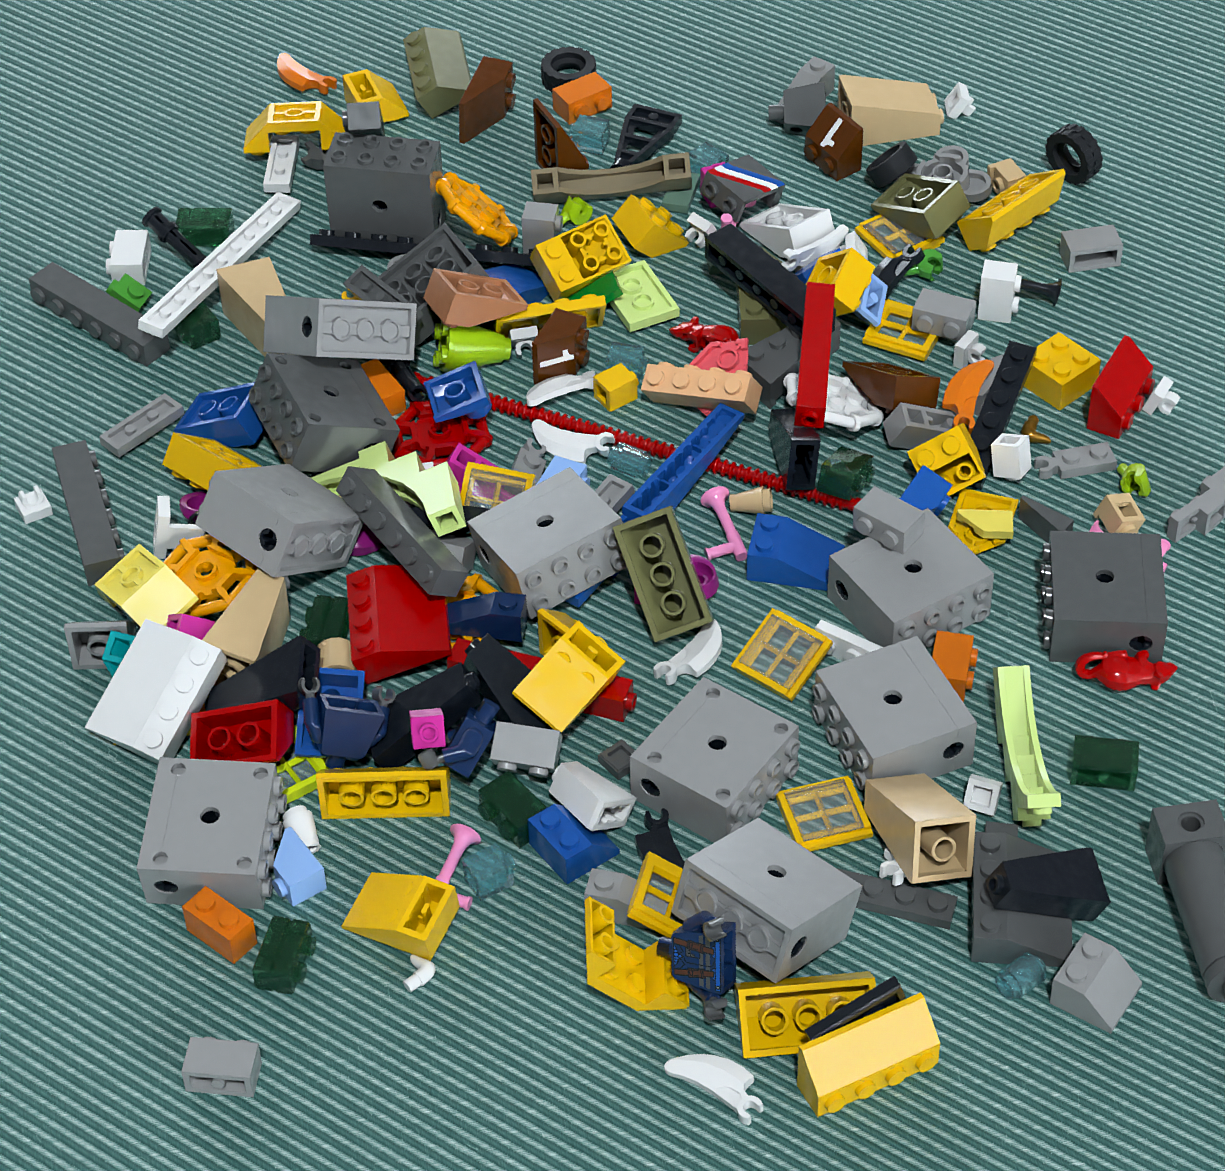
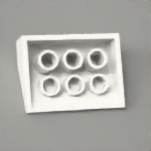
(156, 691)

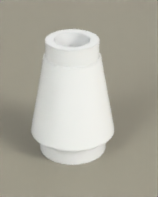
(304, 826)

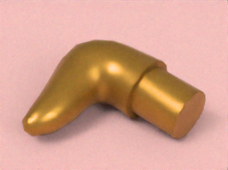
(1029, 428)

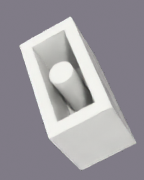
(129, 255)
(998, 291)

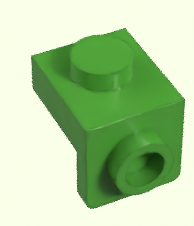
(129, 292)

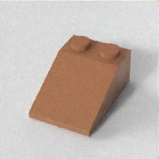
(470, 298)

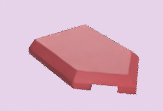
(723, 355)

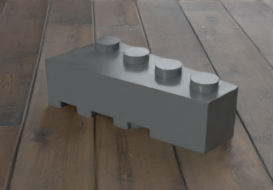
(776, 357)

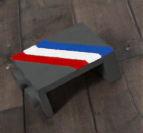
(740, 183)

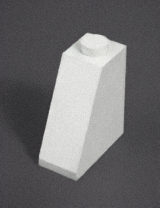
(591, 797)

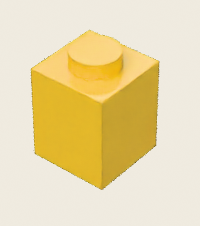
(615, 387)

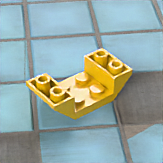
(292, 117)
(625, 970)

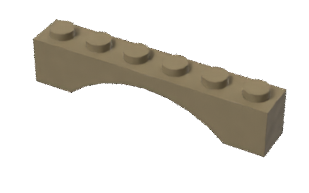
(655, 175)

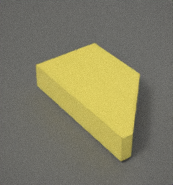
(988, 523)

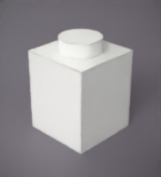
(1011, 456)

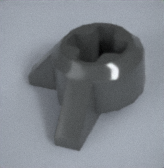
(315, 157)

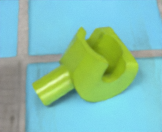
(576, 211)
(1134, 478)

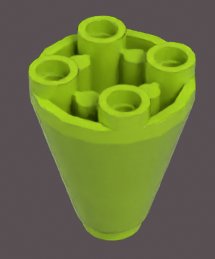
(468, 344)

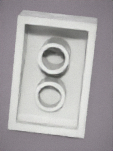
(789, 226)

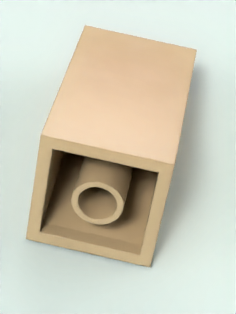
(889, 108)
(244, 294)
(251, 623)
(922, 827)

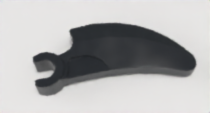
(893, 269)
(658, 839)

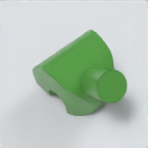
(930, 264)

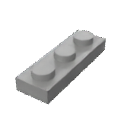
(141, 425)

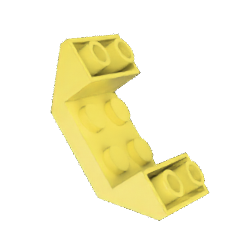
(145, 588)

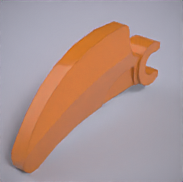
(301, 77)
(963, 392)

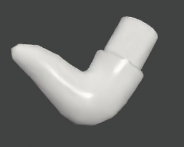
(420, 977)

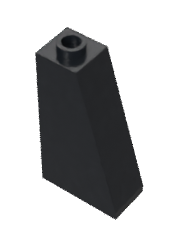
(794, 449)
(499, 676)
(271, 678)
(450, 690)
(1051, 885)

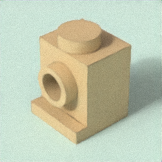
(1004, 174)
(1120, 513)

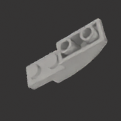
(1202, 512)

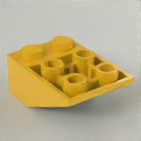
(579, 257)
(569, 677)
(404, 912)

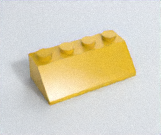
(1011, 209)
(200, 457)
(384, 792)
(776, 1015)
(867, 1055)

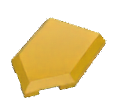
(979, 501)

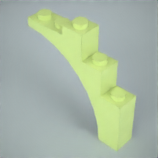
(429, 489)
(1023, 761)

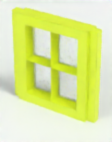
(298, 772)

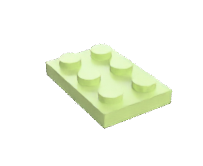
(643, 298)

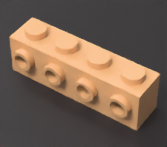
(701, 387)

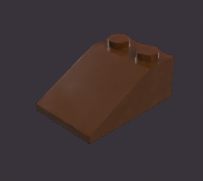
(486, 97)
(553, 144)
(891, 384)

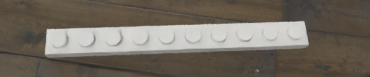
(232, 251)

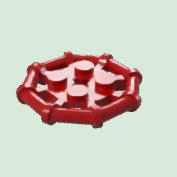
(432, 444)

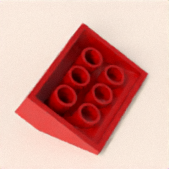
(394, 622)

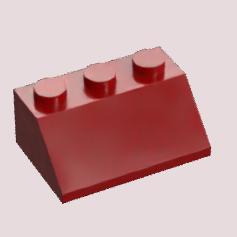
(1120, 390)
(243, 732)

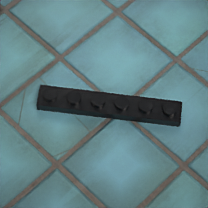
(1001, 401)

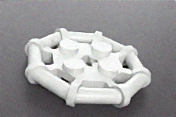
(845, 403)

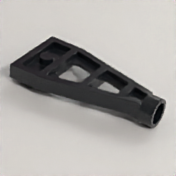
(647, 119)

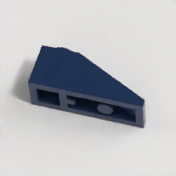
(493, 613)

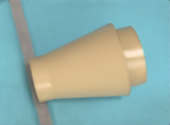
(752, 501)

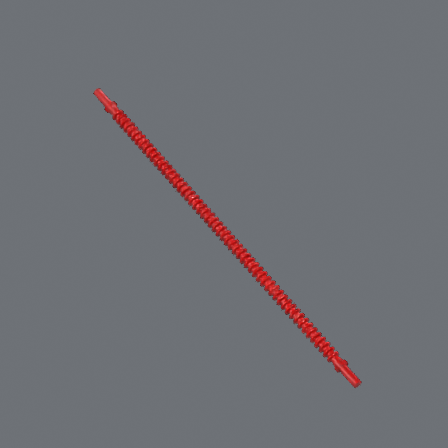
(654, 448)

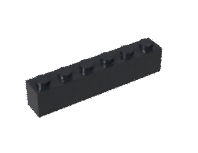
(759, 275)

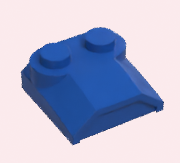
(459, 394)

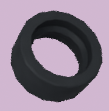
(891, 164)

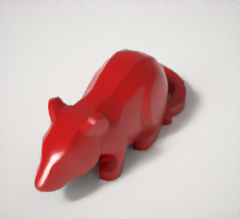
(703, 334)
(1125, 672)

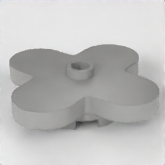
(953, 164)

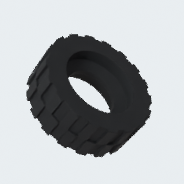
(562, 59)
(1085, 147)

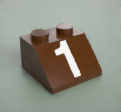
(835, 143)
(560, 346)

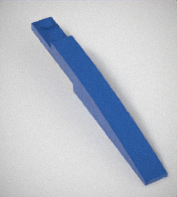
(678, 472)

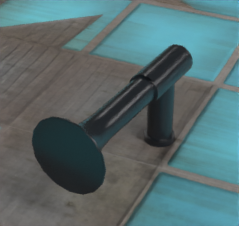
(1050, 290)

